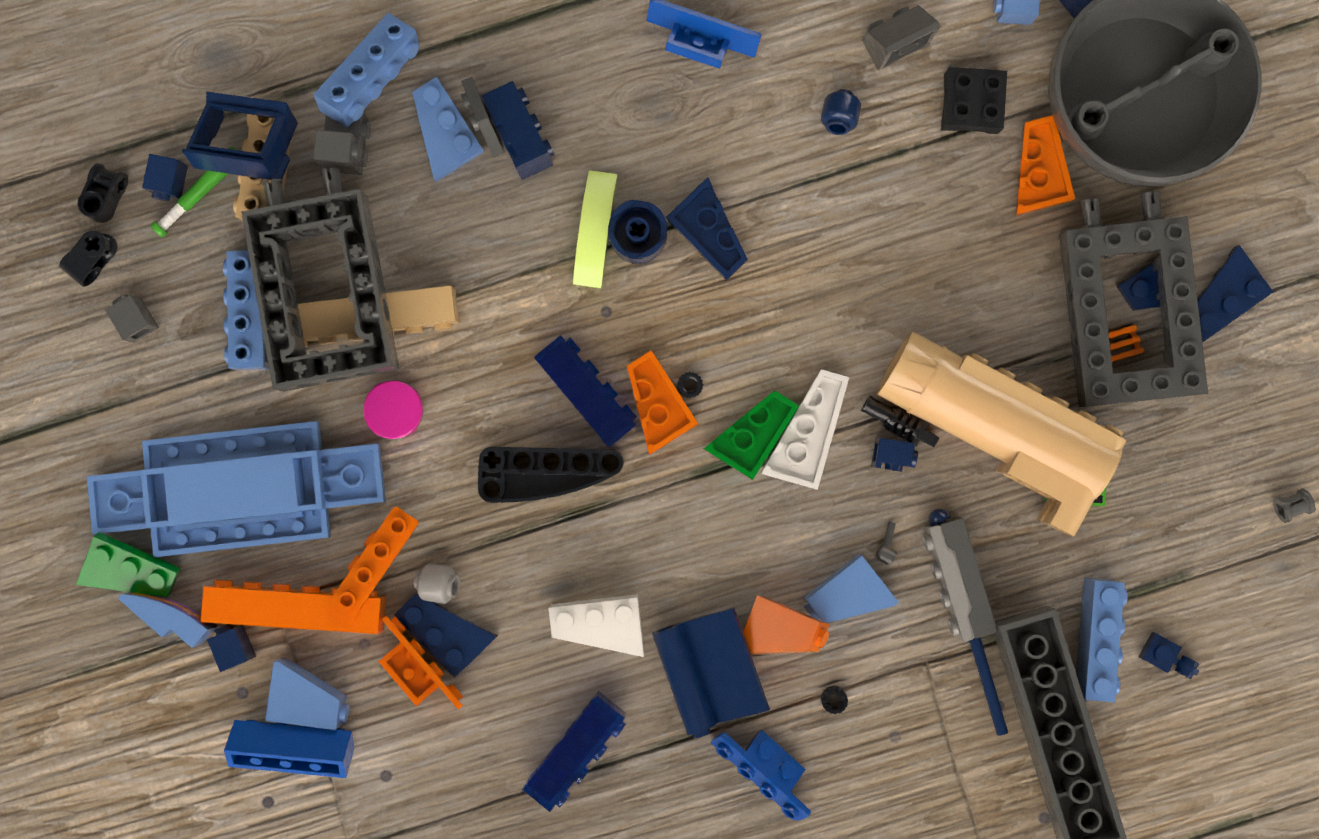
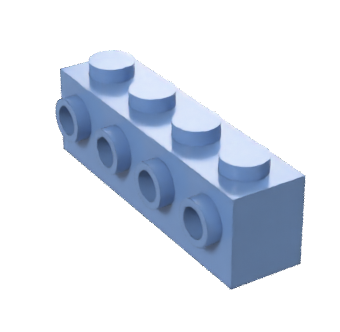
(367, 70)
(243, 323)
(1100, 638)

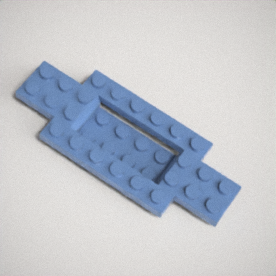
(236, 489)

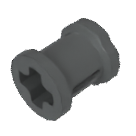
(1294, 505)

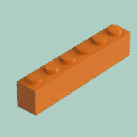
(286, 607)

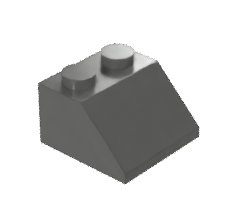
(900, 36)

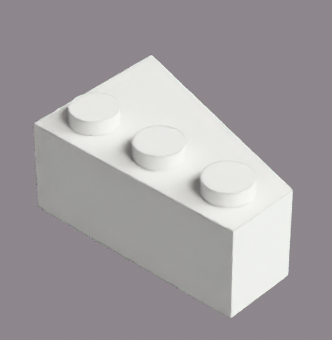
(600, 623)

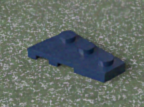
(707, 229)
(1231, 293)
(444, 634)

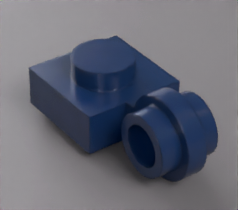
(1163, 654)

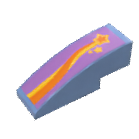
(169, 617)

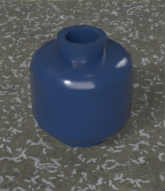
(840, 112)

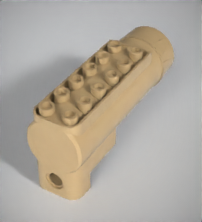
(1033, 435)

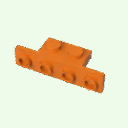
(372, 564)
(412, 671)

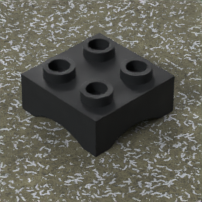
(974, 100)

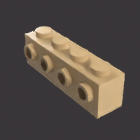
(251, 189)

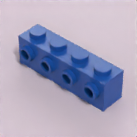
(289, 748)

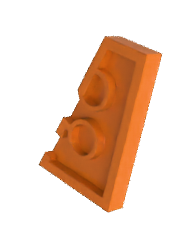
(1043, 168)
(659, 404)

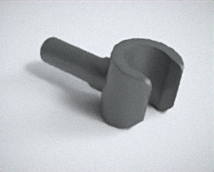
(885, 553)

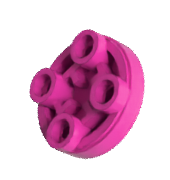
(393, 409)

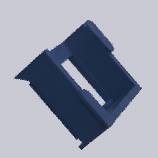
(268, 164)

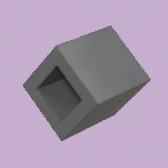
(131, 318)

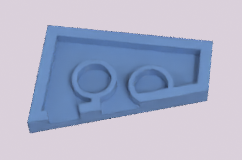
(444, 130)

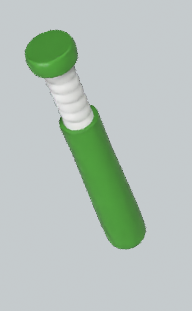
(189, 199)

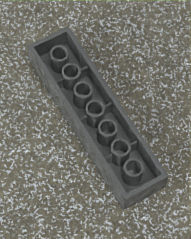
(1057, 726)

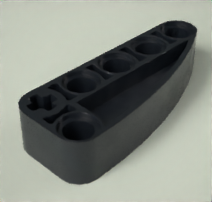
(537, 480)

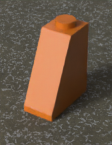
(781, 629)

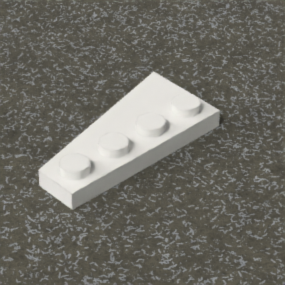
(807, 439)

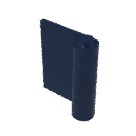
(710, 671)

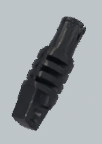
(900, 422)

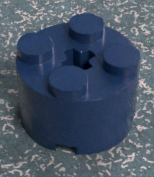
(639, 215)

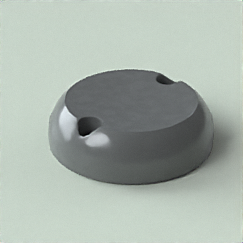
(1154, 88)

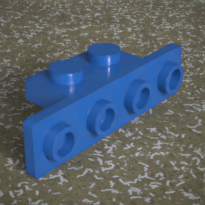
(701, 35)
(768, 768)

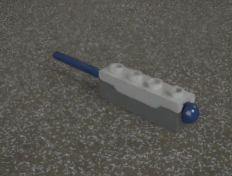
(964, 596)

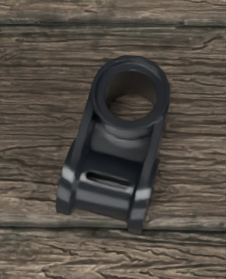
(103, 191)
(86, 259)

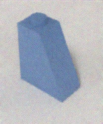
(849, 593)
(303, 698)

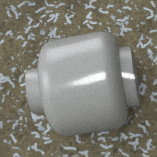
(437, 583)

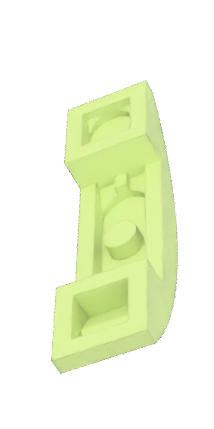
(594, 229)

